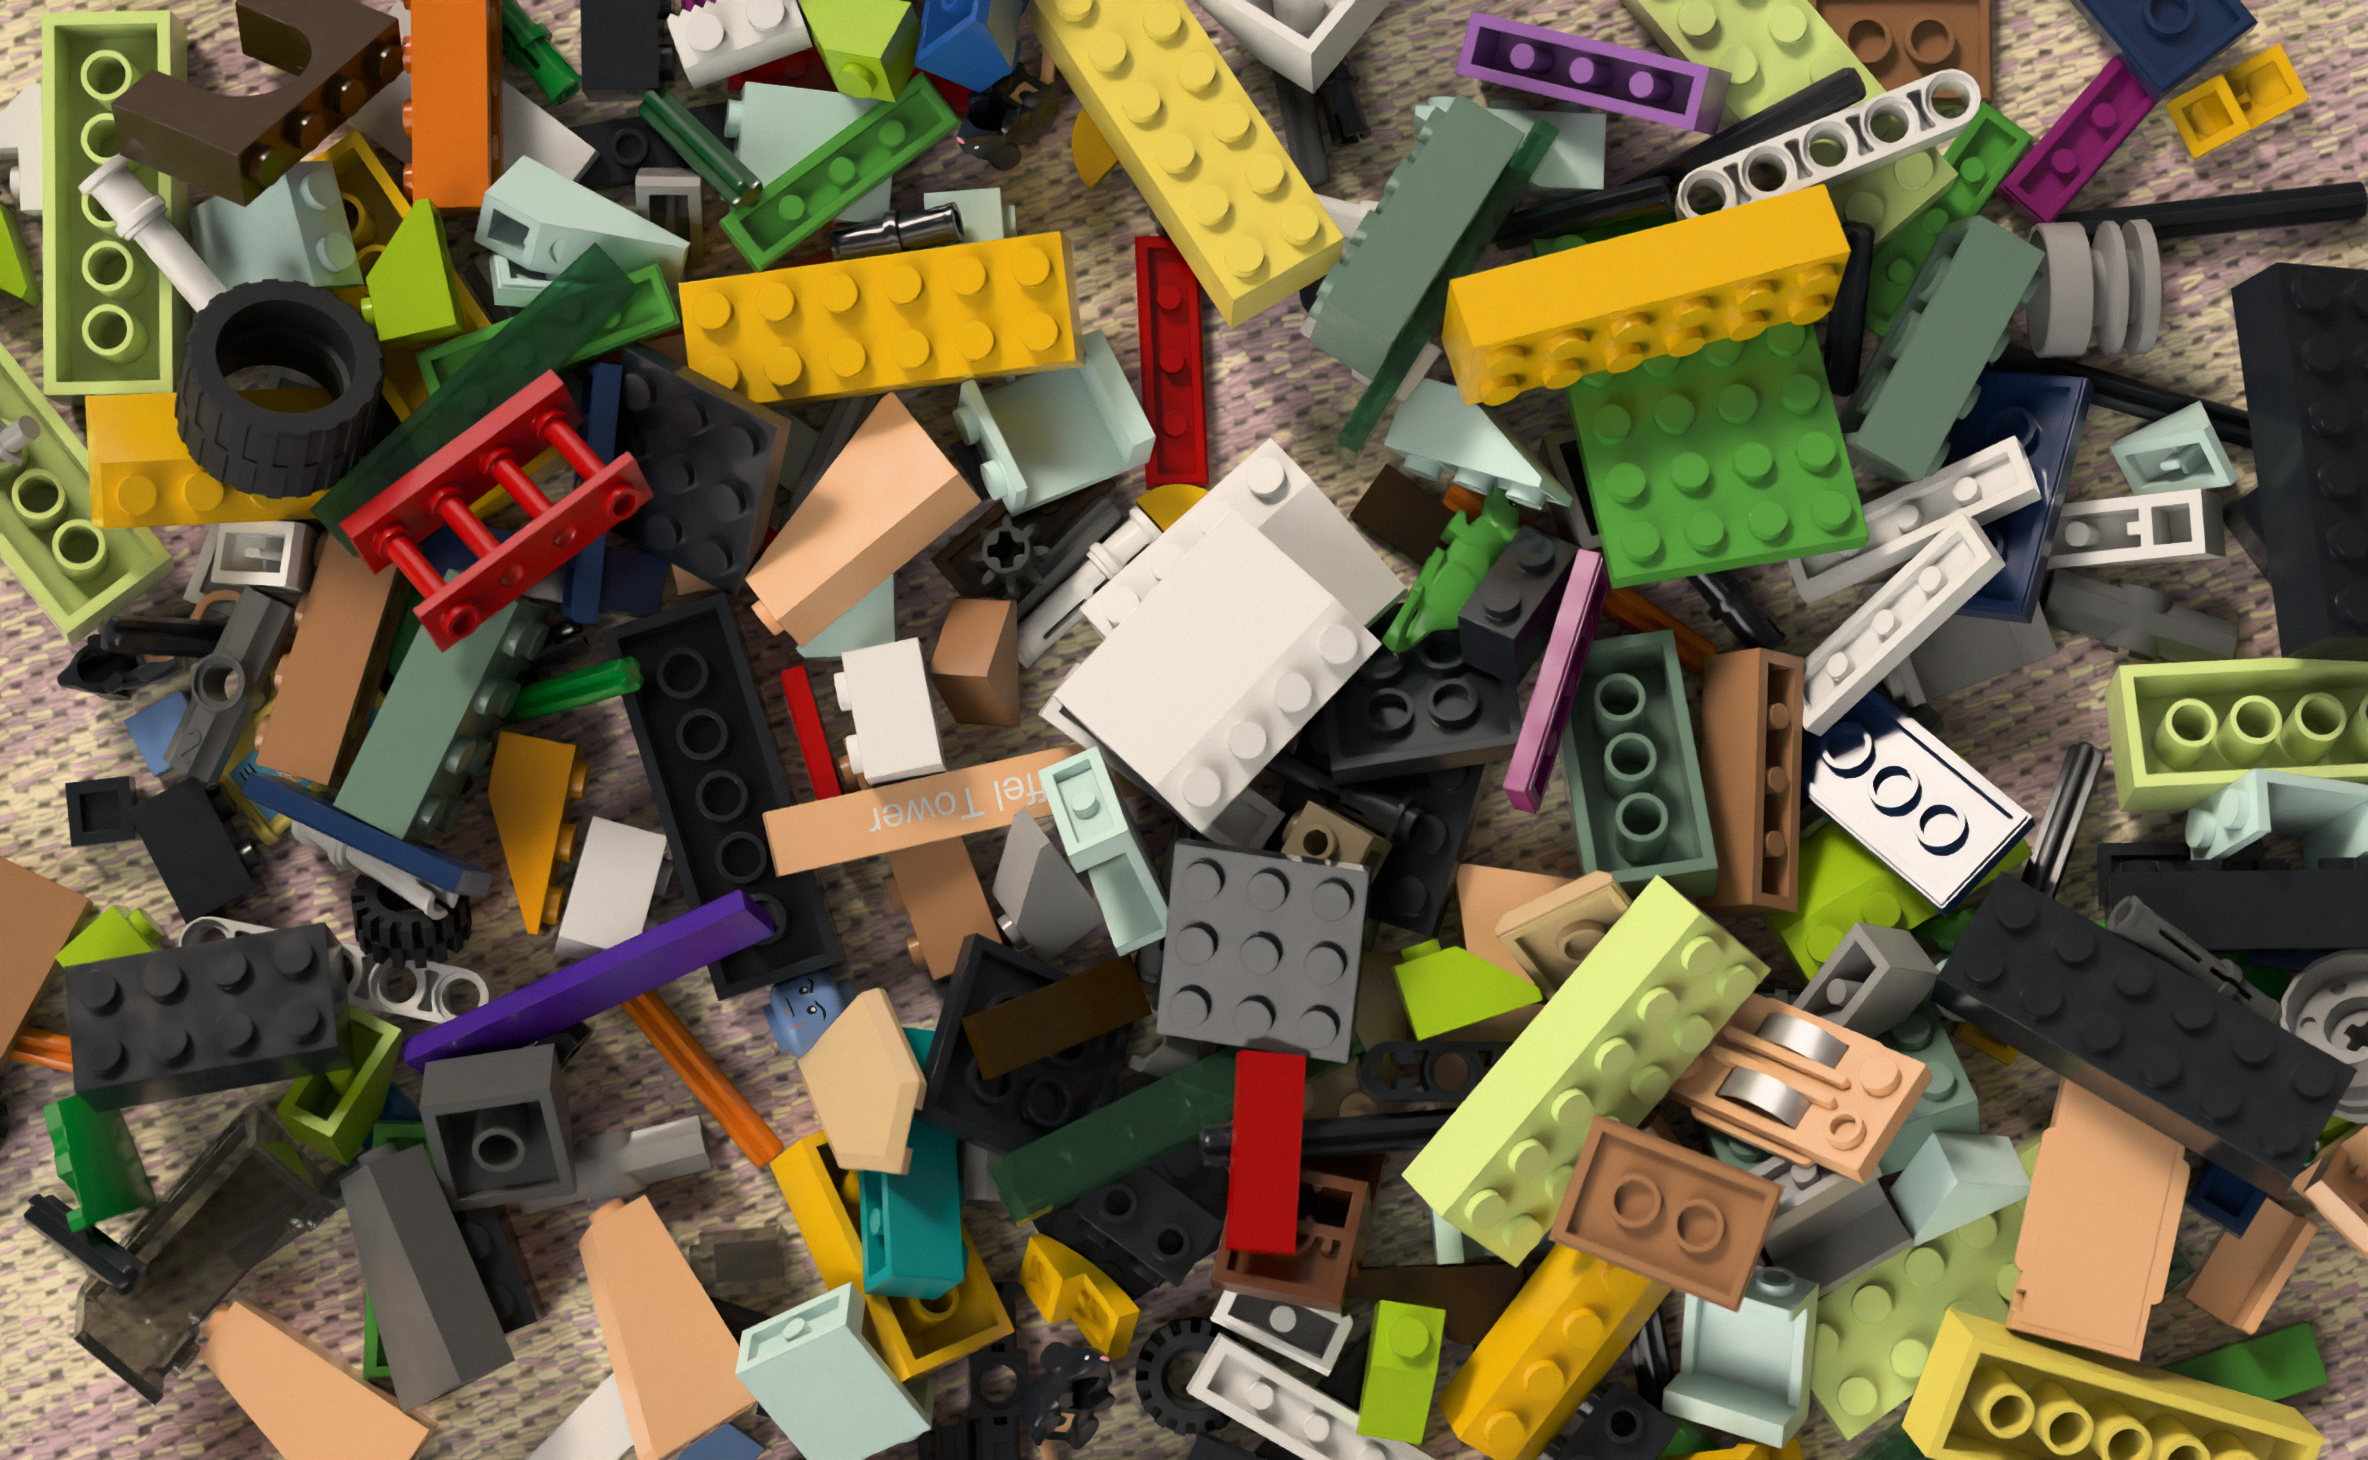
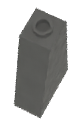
(420, 1278)

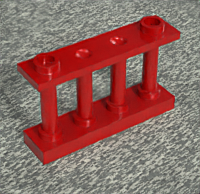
(468, 469)

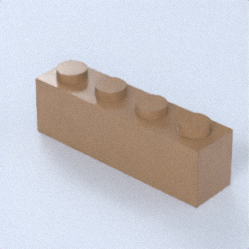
(333, 666)
(1753, 779)
(939, 892)

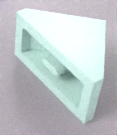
(2175, 454)
(864, 625)
(1957, 1182)

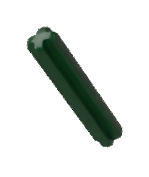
(700, 148)

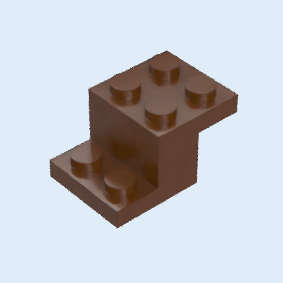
(1331, 1238)

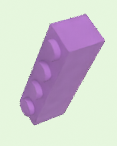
(1594, 73)

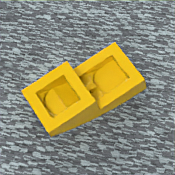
(2237, 101)
(1073, 1288)

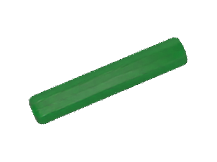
(575, 689)

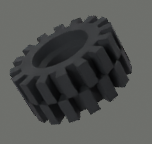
(405, 935)
(1152, 1375)

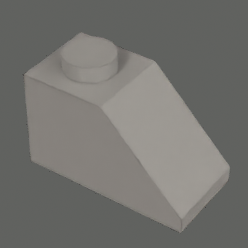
(1041, 893)
(1870, 980)

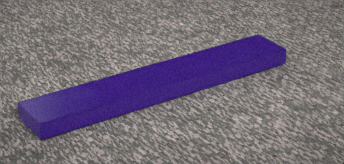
(597, 982)

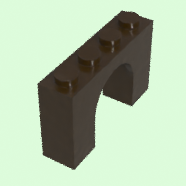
(249, 142)

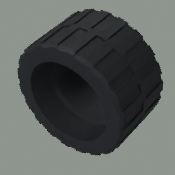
(291, 329)

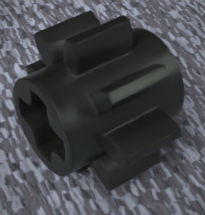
(997, 548)

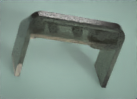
(200, 1246)

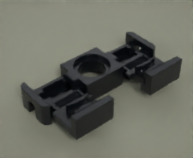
(984, 1438)

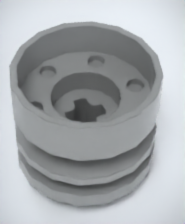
(2105, 288)
(2330, 1010)

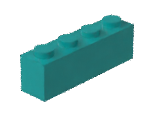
(914, 1219)

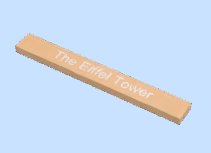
(914, 812)

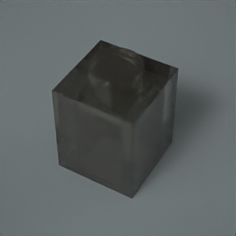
(739, 1260)

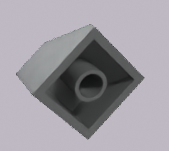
(499, 1127)

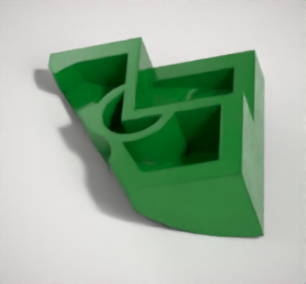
(96, 1162)

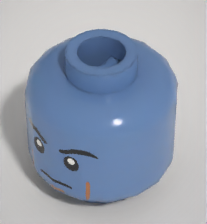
(805, 1009)

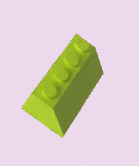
(1846, 886)

